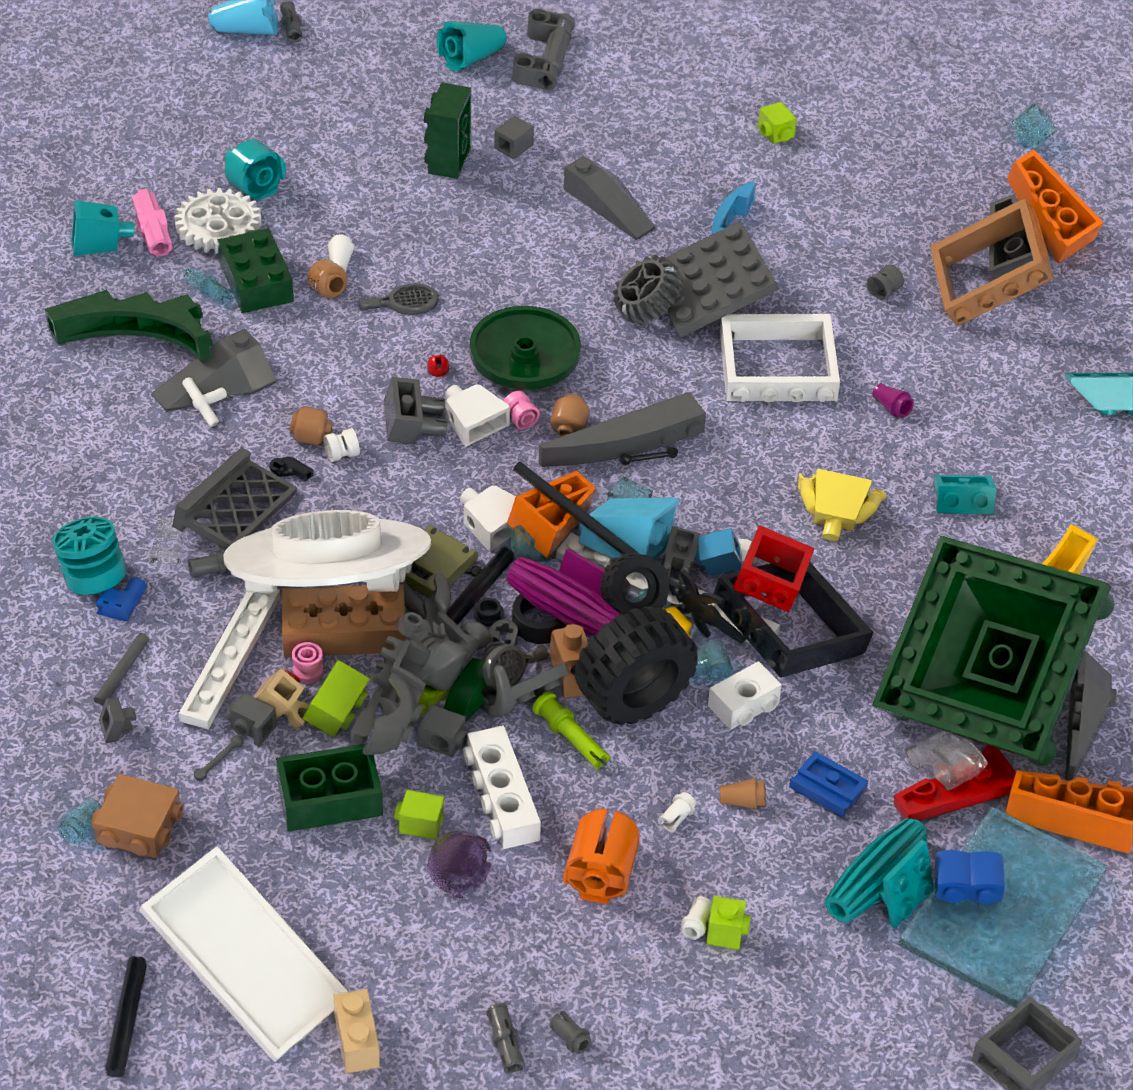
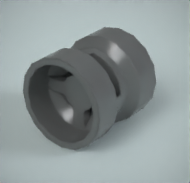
(885, 282)

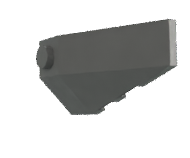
(1088, 708)

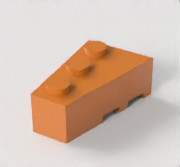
(547, 520)

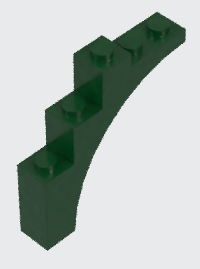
(139, 315)

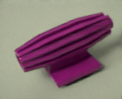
(565, 594)

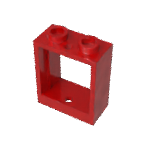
(780, 552)

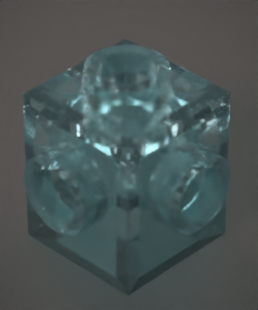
(1033, 127)

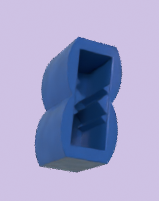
(969, 876)

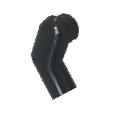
(290, 466)

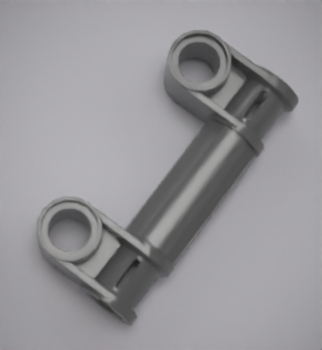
(548, 28)

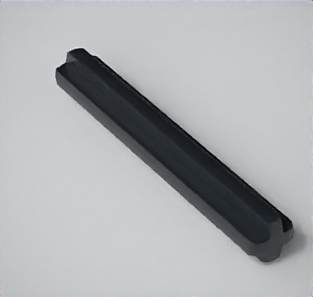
(480, 584)
(126, 1017)

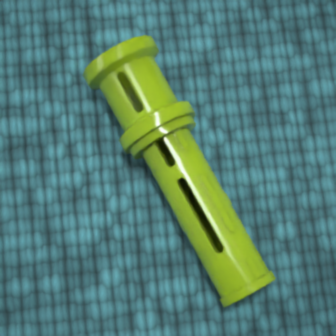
(562, 721)

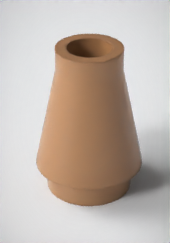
(745, 793)

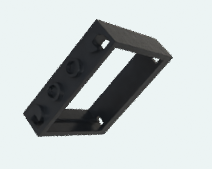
(851, 631)

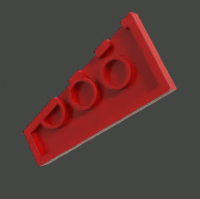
(931, 798)

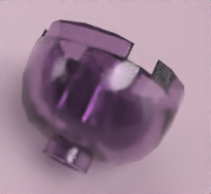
(459, 855)

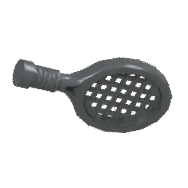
(390, 302)
(518, 661)

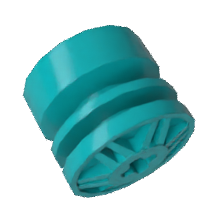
(89, 555)

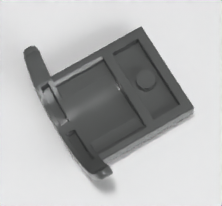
(508, 697)

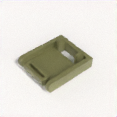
(445, 557)

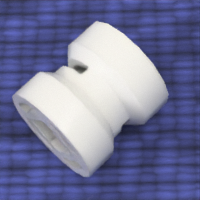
(341, 445)

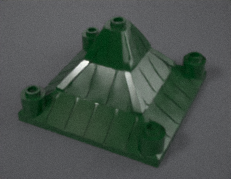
(992, 648)

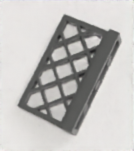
(217, 490)

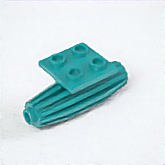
(889, 869)

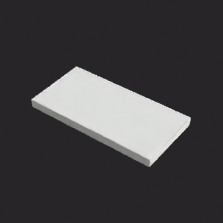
(244, 953)

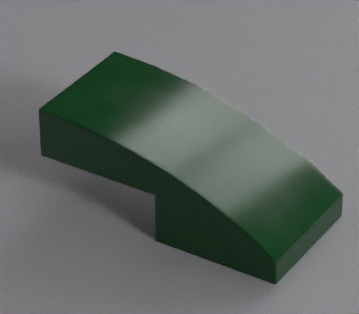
(466, 693)

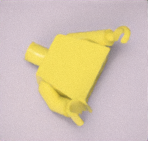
(838, 500)

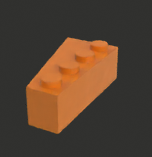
(1062, 215)

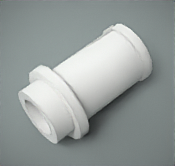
(682, 805)
(694, 924)

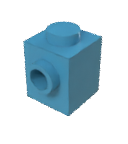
(719, 552)

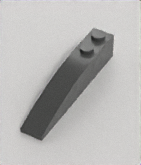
(628, 434)

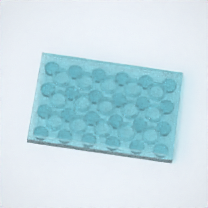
(1009, 941)

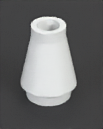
(340, 250)

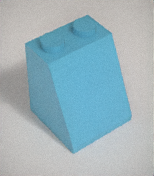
(637, 521)

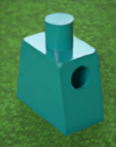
(97, 228)

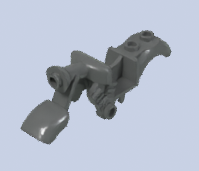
(429, 658)

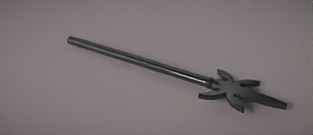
(688, 595)

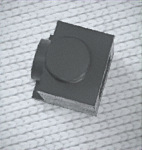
(252, 718)

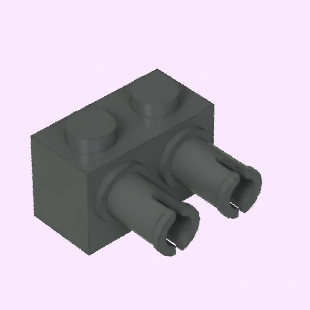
(405, 412)

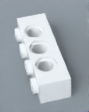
(502, 787)

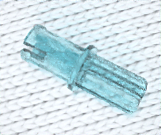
(207, 285)

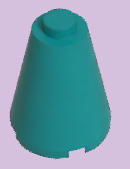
(468, 42)

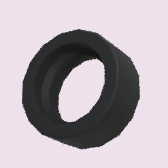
(531, 631)

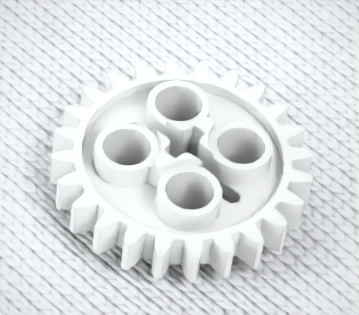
(216, 217)

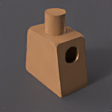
(565, 648)

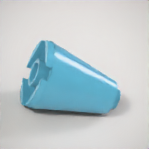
(245, 17)

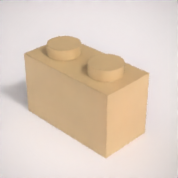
(356, 1031)

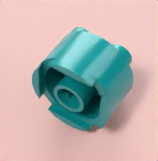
(254, 169)

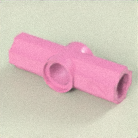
(152, 222)

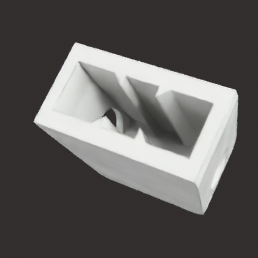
(475, 413)
(488, 515)

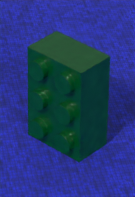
(448, 130)
(255, 270)
(328, 787)

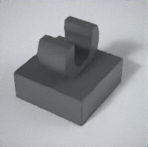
(115, 719)

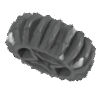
(648, 289)

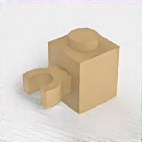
(282, 693)

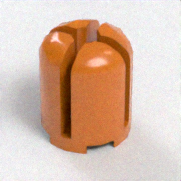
(602, 858)

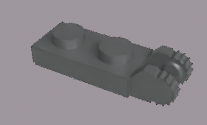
(680, 550)

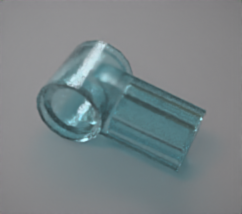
(713, 660)

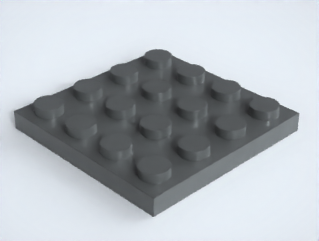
(718, 278)

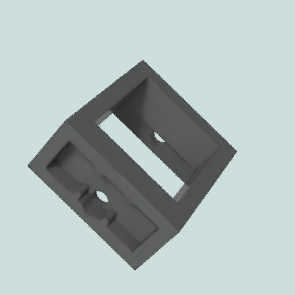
(1005, 1069)

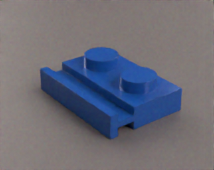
(828, 784)

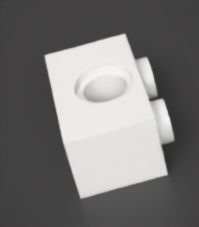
(745, 695)

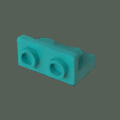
(965, 494)

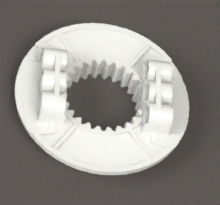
(326, 551)

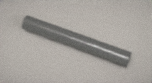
(121, 668)

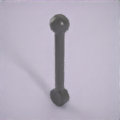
(200, 773)

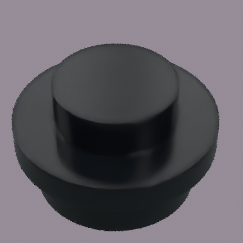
(488, 611)

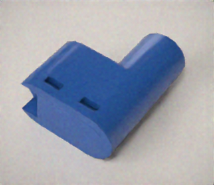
(120, 603)

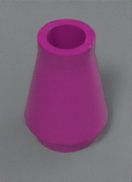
(894, 400)

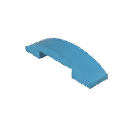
(738, 203)

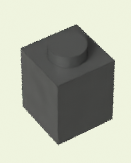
(514, 137)

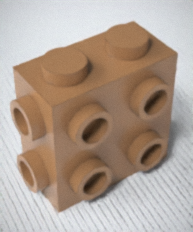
(137, 816)

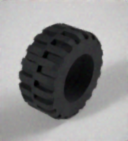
(636, 665)

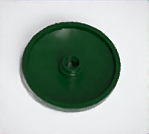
(525, 347)

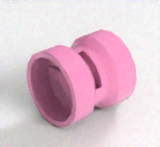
(521, 410)
(308, 662)

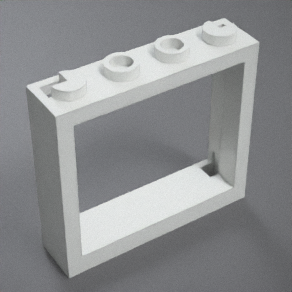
(779, 328)

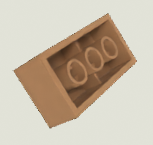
(341, 619)

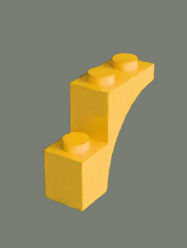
(1072, 550)

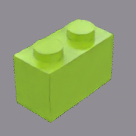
(336, 698)

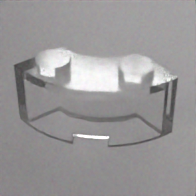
(946, 758)

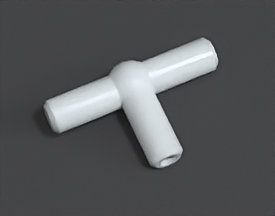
(202, 402)

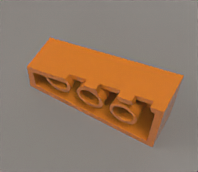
(1074, 808)

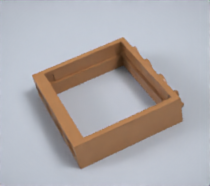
(978, 237)

